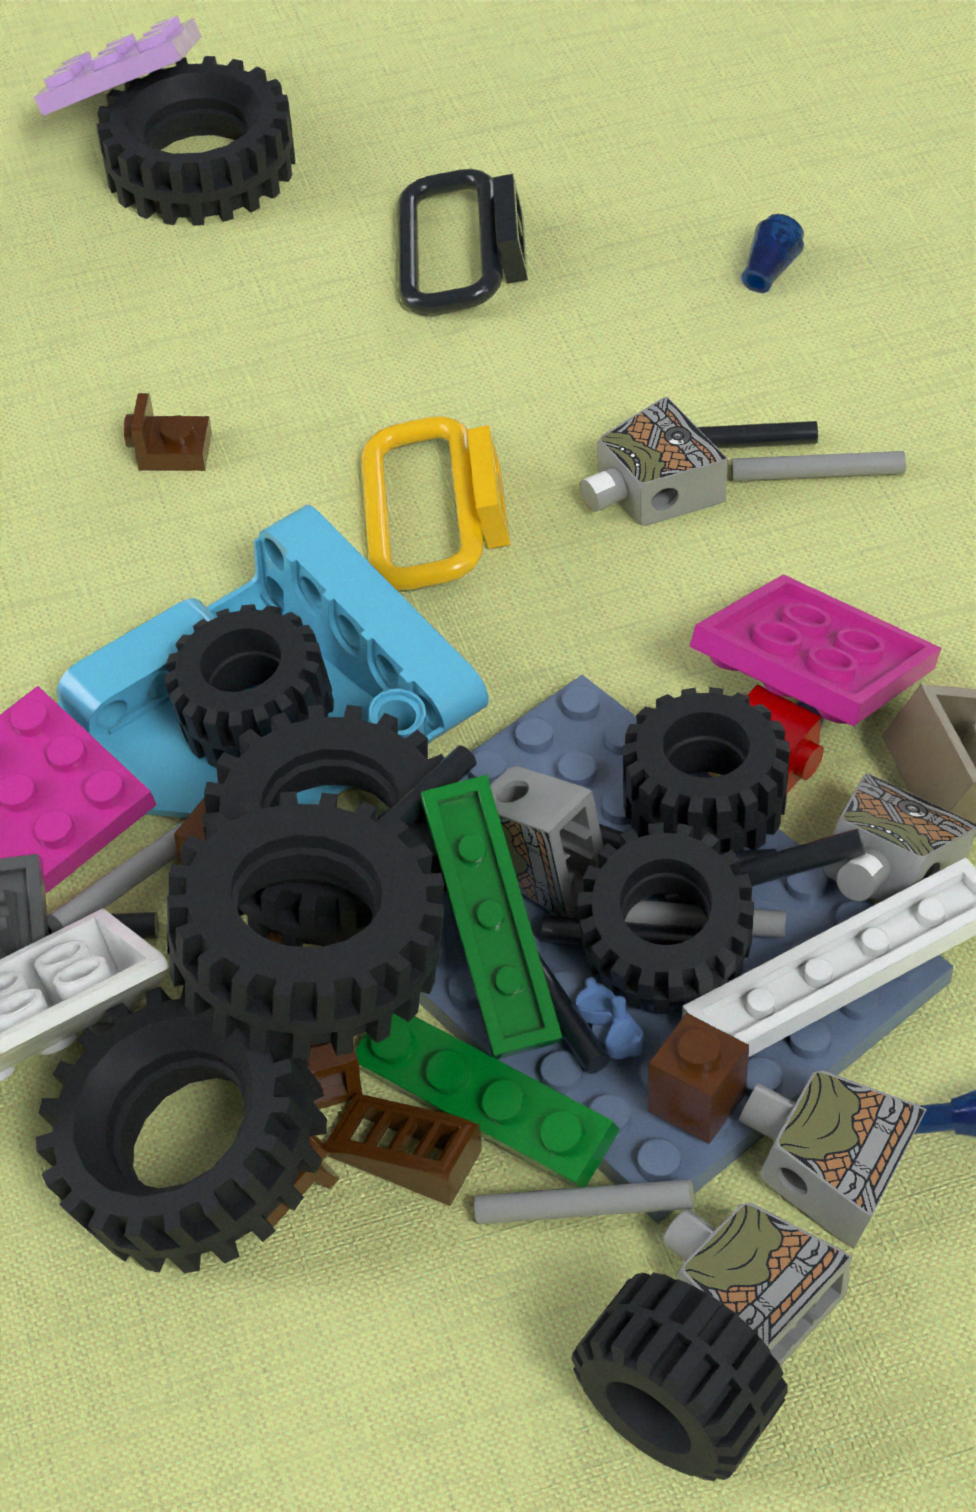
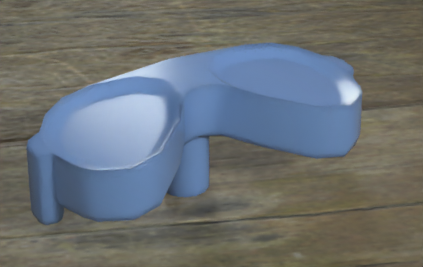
(602, 1007)

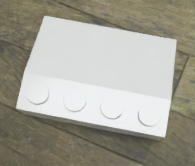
(71, 984)

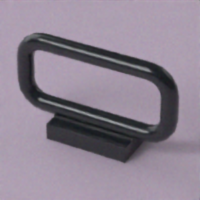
(499, 231)

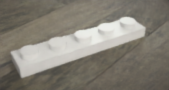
(845, 960)

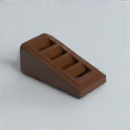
(432, 1178)

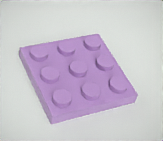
(117, 64)

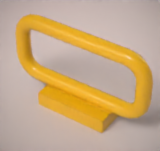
(477, 497)

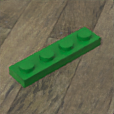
(491, 917)
(504, 1102)

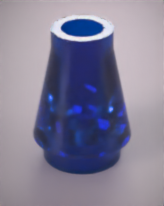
(772, 251)

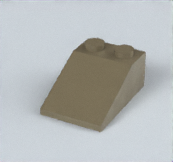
(937, 747)

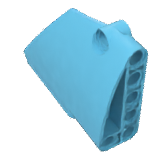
(368, 634)

